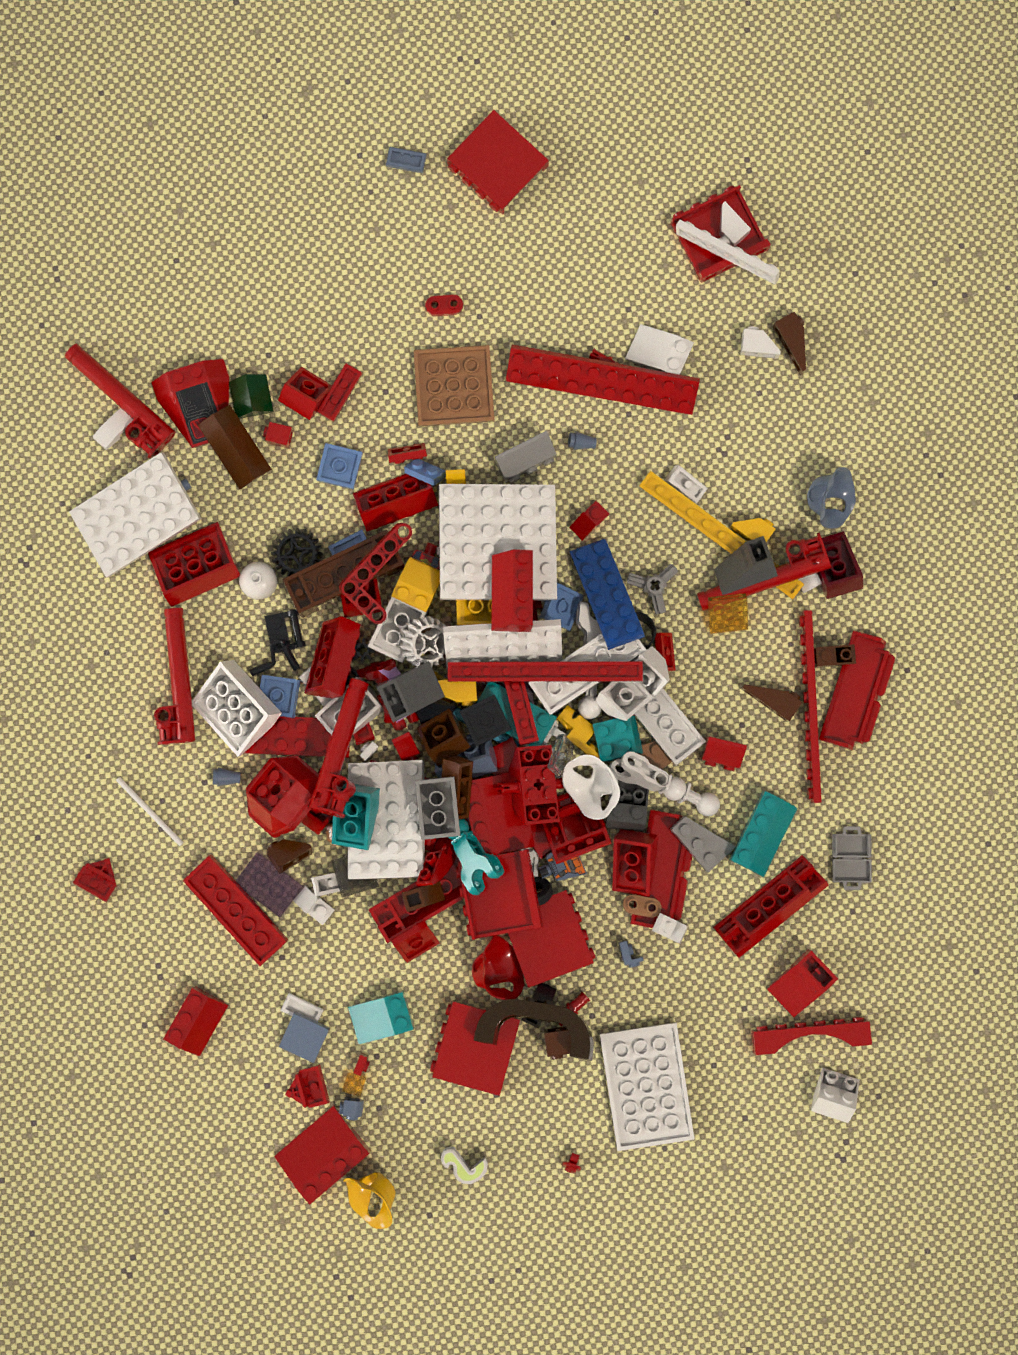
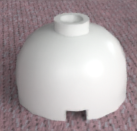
(258, 580)

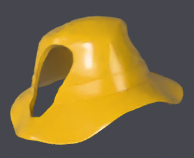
(359, 1198)

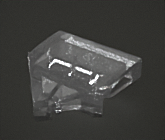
(561, 755)

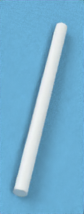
(154, 816)

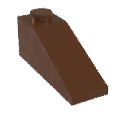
(791, 334)
(778, 701)
(462, 771)

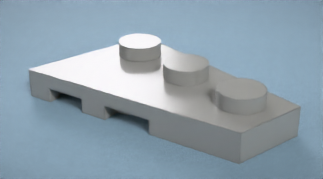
(701, 843)

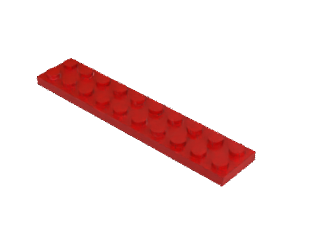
(602, 379)

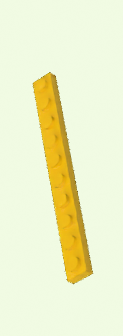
(703, 521)

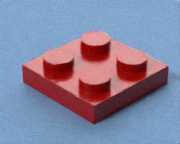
(415, 941)

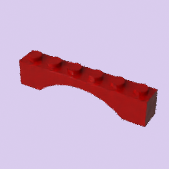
(770, 1040)

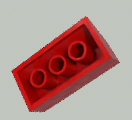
(394, 501)
(512, 591)
(333, 658)

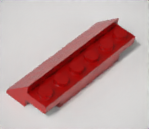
(770, 906)
(392, 914)

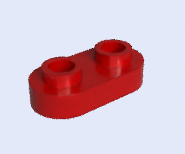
(444, 307)

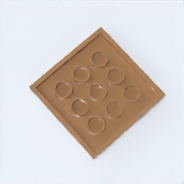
(454, 385)

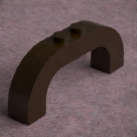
(492, 1020)

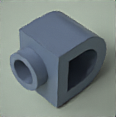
(351, 1108)

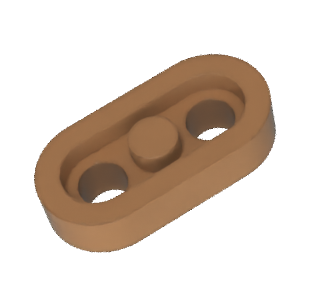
(642, 905)

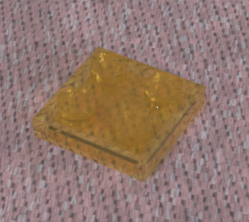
(728, 613)

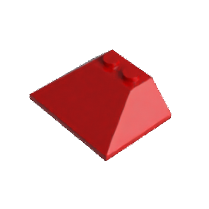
(574, 832)

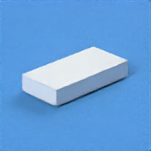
(296, 1004)

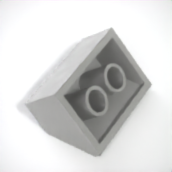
(526, 457)
(437, 808)

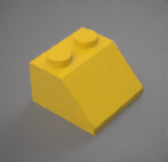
(417, 584)

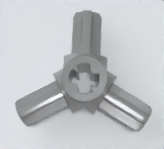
(645, 583)

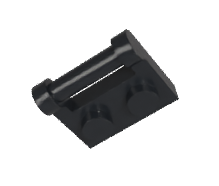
(277, 629)

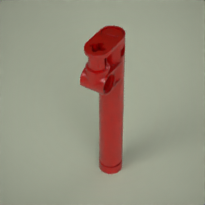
(151, 426)
(810, 560)
(180, 723)
(327, 794)

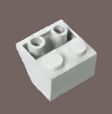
(835, 1095)

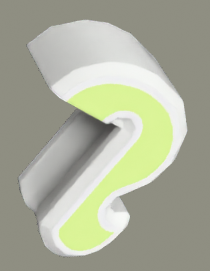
(461, 1170)

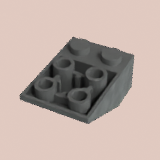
(746, 566)
(410, 691)
(631, 808)

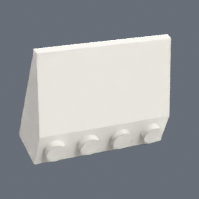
(235, 707)

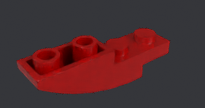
(437, 862)

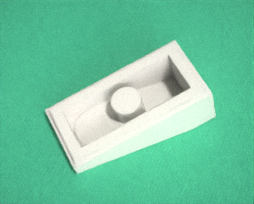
(685, 483)

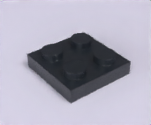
(485, 720)

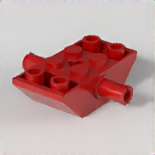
(533, 785)

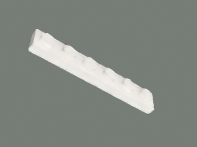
(723, 249)

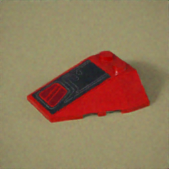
(193, 395)

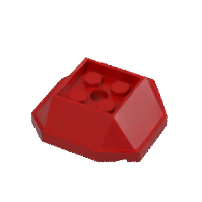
(281, 794)

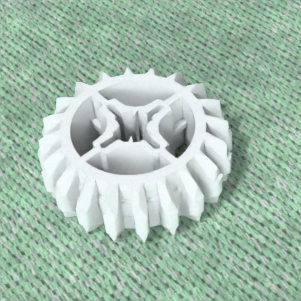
(415, 643)

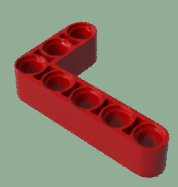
(371, 569)

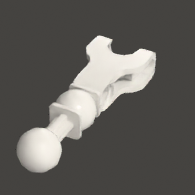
(587, 705)
(674, 788)

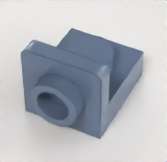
(626, 952)

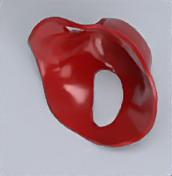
(498, 965)

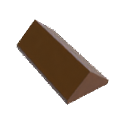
(234, 447)

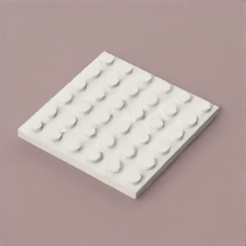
(489, 521)

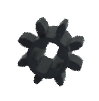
(366, 654)

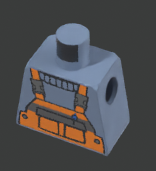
(564, 870)

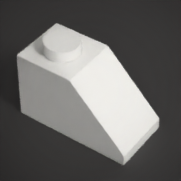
(732, 227)
(758, 344)

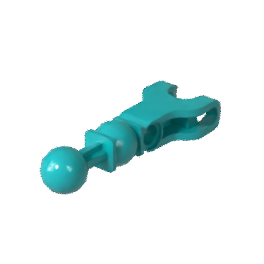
(474, 860)

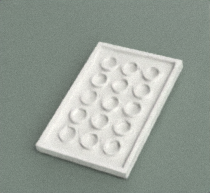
(135, 515)
(481, 644)
(396, 837)
(646, 1086)

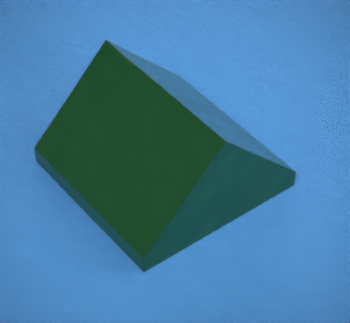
(251, 395)

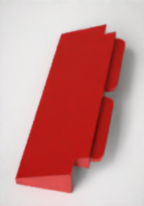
(855, 697)
(671, 862)

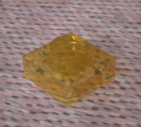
(354, 1084)

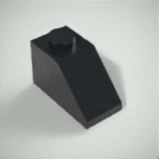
(541, 993)

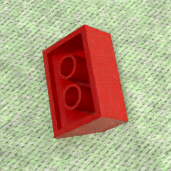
(196, 1021)

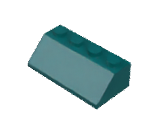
(763, 833)

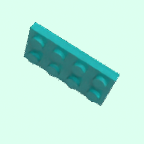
(542, 719)

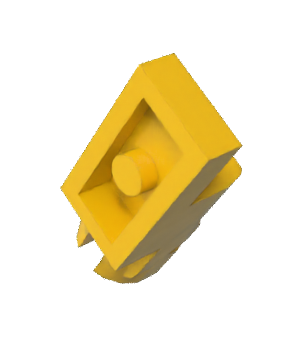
(580, 730)

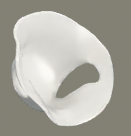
(588, 791)

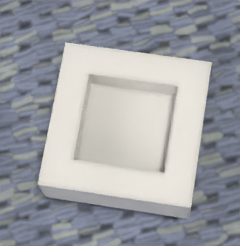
(368, 750)

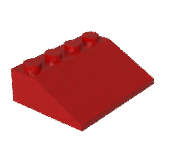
(194, 564)
(495, 819)
(322, 1154)

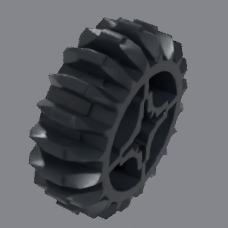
(288, 556)

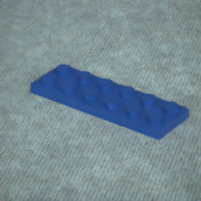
(607, 594)

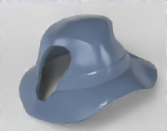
(835, 485)

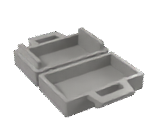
(851, 866)

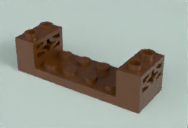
(322, 580)

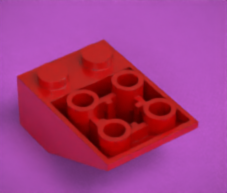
(802, 983)

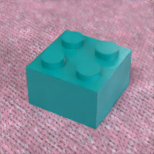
(617, 738)

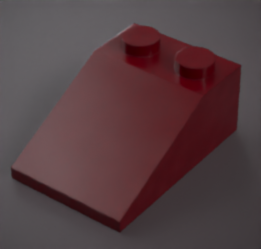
(845, 572)

